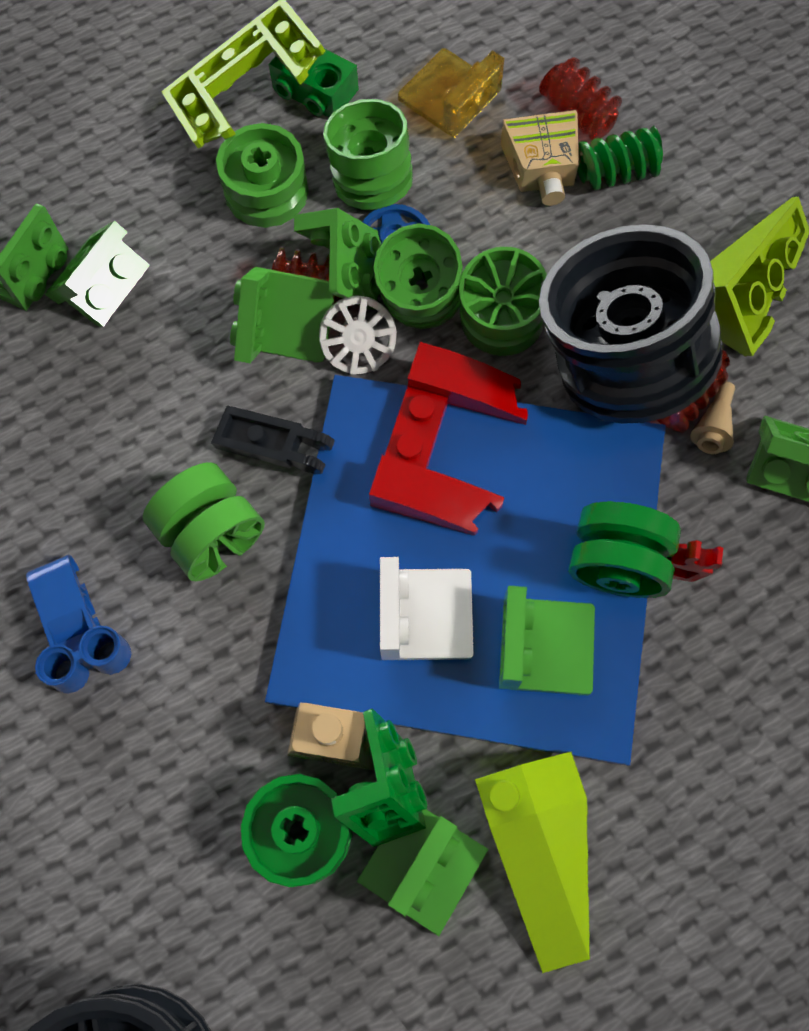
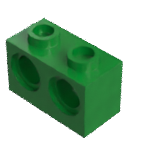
(327, 88)

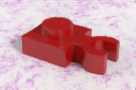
(695, 563)

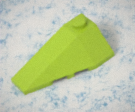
(753, 275)
(543, 843)

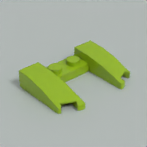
(273, 31)

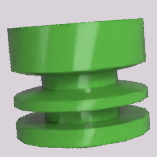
(369, 153)
(414, 255)

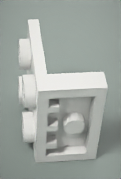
(425, 613)

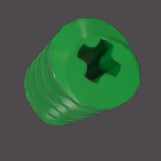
(620, 156)

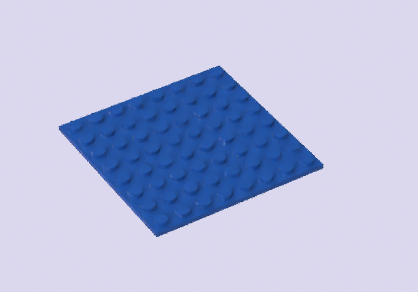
(547, 476)

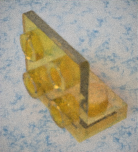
(453, 91)

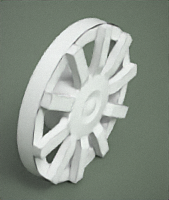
(357, 335)

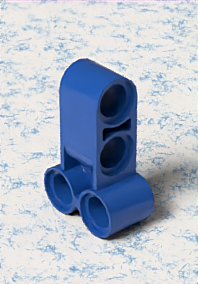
(70, 628)

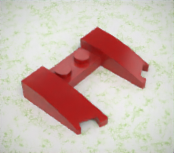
(402, 477)

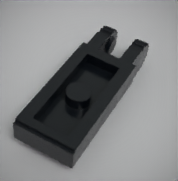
(269, 439)

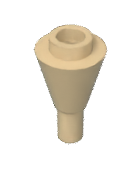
(715, 428)

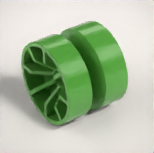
(502, 300)
(199, 514)

